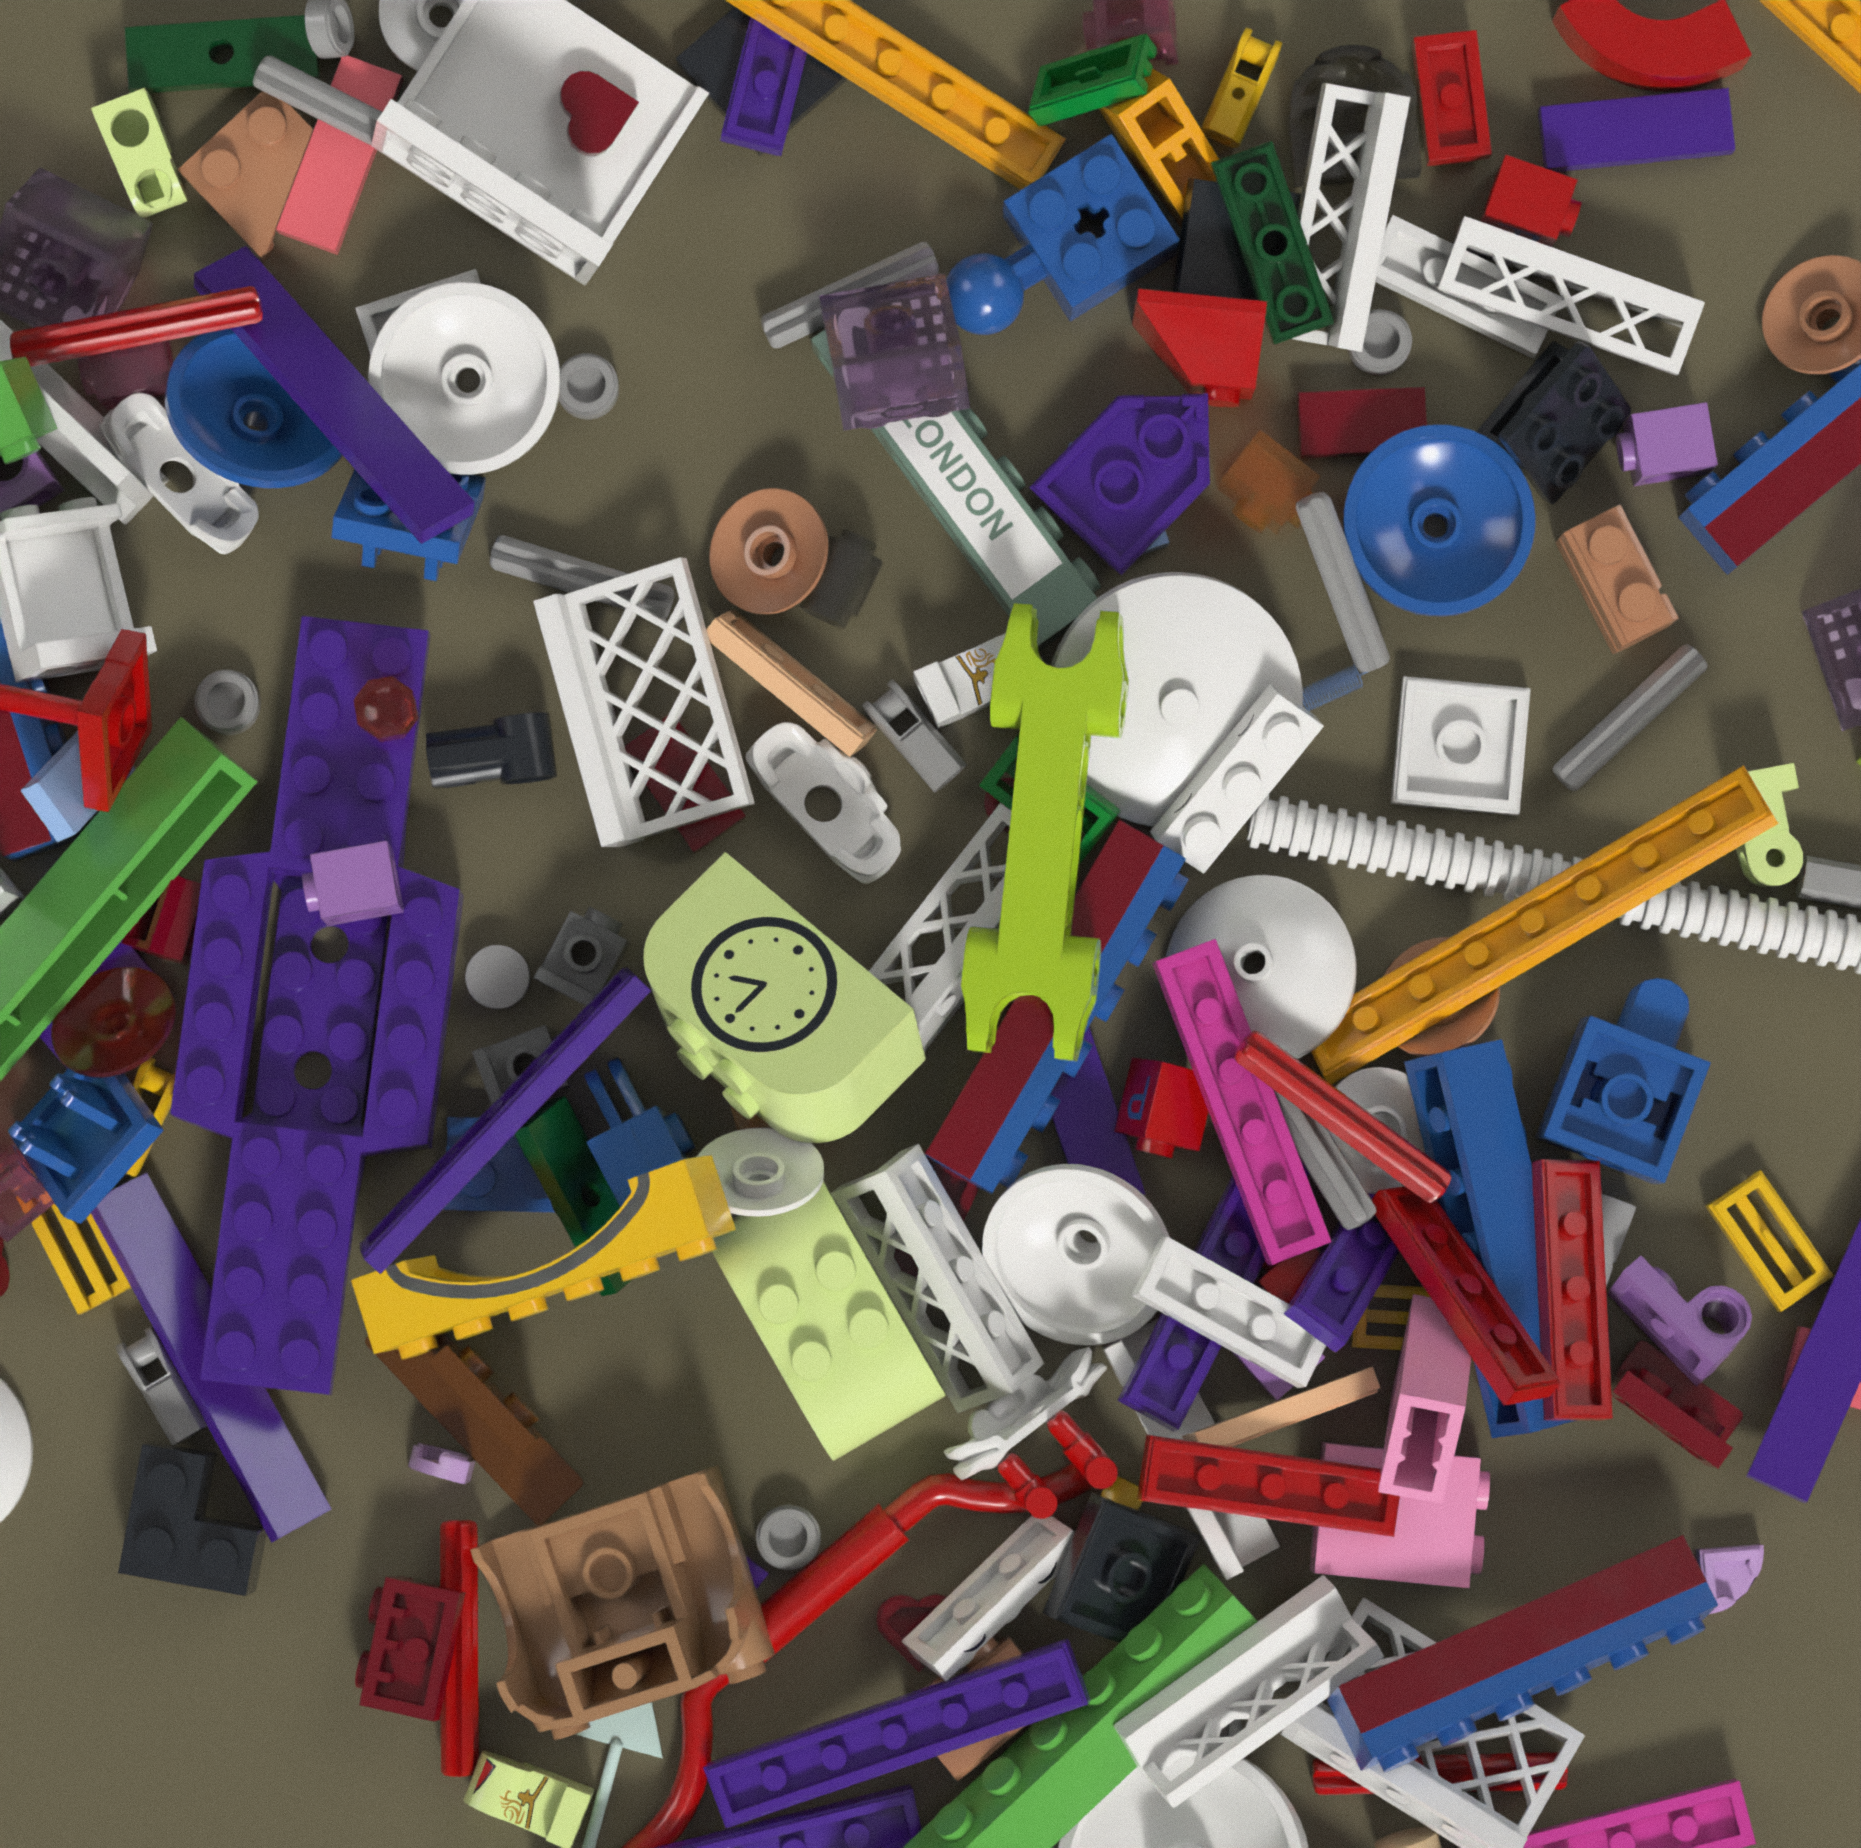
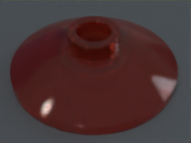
(114, 1022)

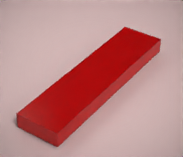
(1572, 1287)
(1466, 1296)
(1265, 1485)

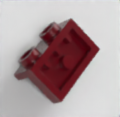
(1673, 1404)
(409, 1647)

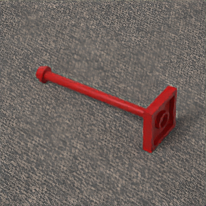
(110, 719)

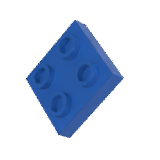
(370, 522)
(85, 1138)

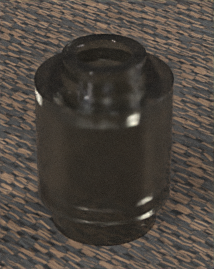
(845, 580)

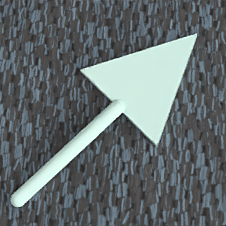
(628, 1729)

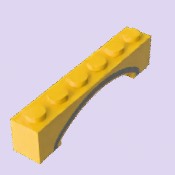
(666, 1212)

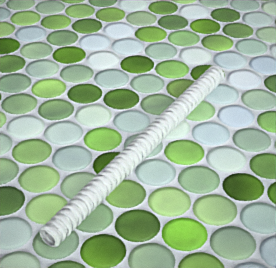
(1518, 872)

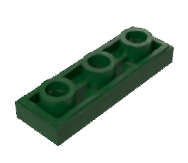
(184, 53)
(1258, 203)
(569, 1175)

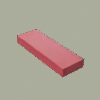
(336, 163)

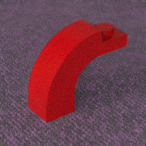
(1654, 52)

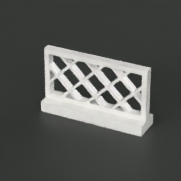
(80, 443)
(591, 713)
(1419, 1788)

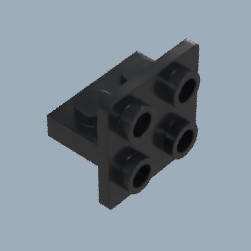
(1558, 418)

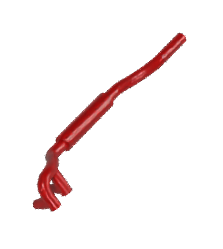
(852, 1560)

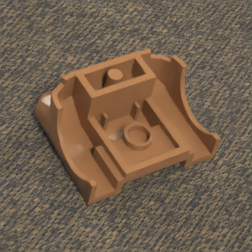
(625, 1604)

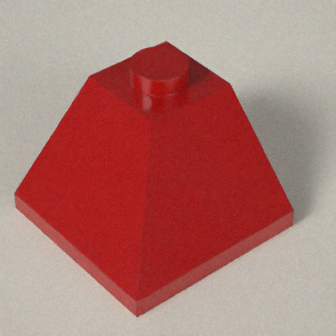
(1204, 341)

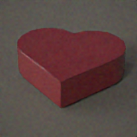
(595, 111)
(901, 1615)

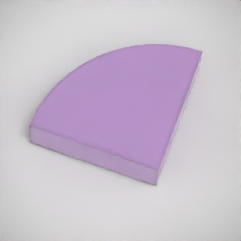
(442, 1463)
(1730, 1571)

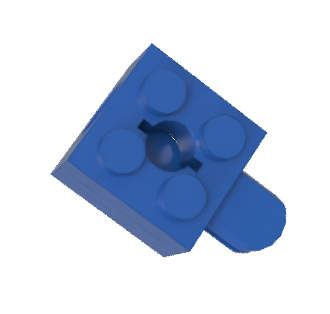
(1627, 1087)
(638, 1144)

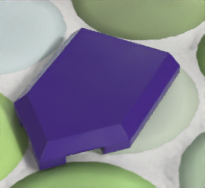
(1130, 474)

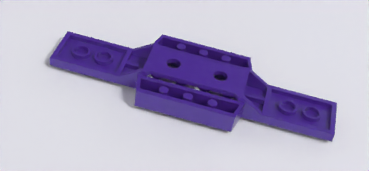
(305, 1149)

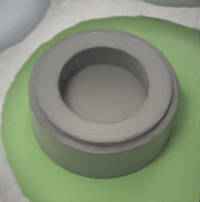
(329, 28)
(1385, 343)
(588, 386)
(227, 702)
(498, 977)
(788, 1536)

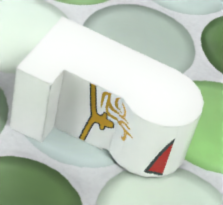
(959, 683)

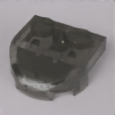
(1354, 68)

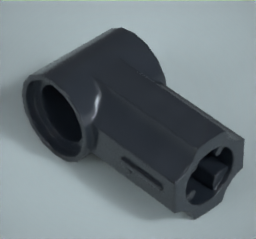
(509, 750)

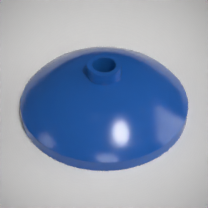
(221, 390)
(1464, 483)

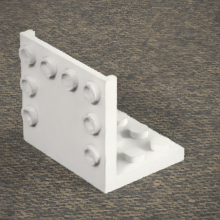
(494, 138)

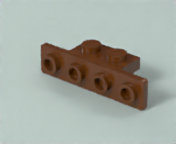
(488, 1425)

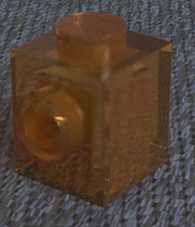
(1267, 485)

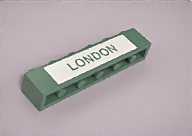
(986, 515)

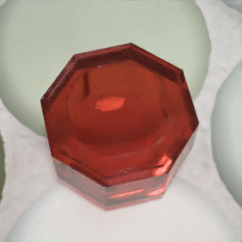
(386, 709)

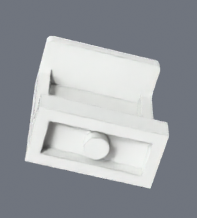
(61, 589)

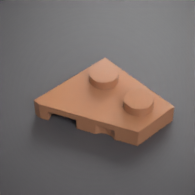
(251, 168)

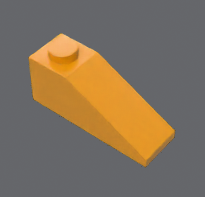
(1162, 141)

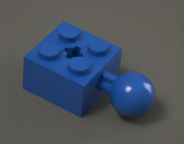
(1075, 267)

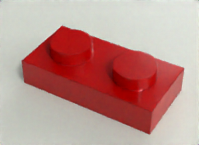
(1451, 98)

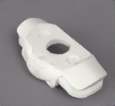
(214, 507)
(793, 764)
(1021, 1412)

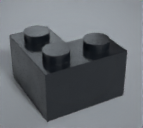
(171, 1535)

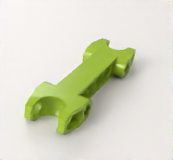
(1034, 940)

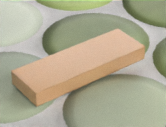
(790, 682)
(1289, 1409)

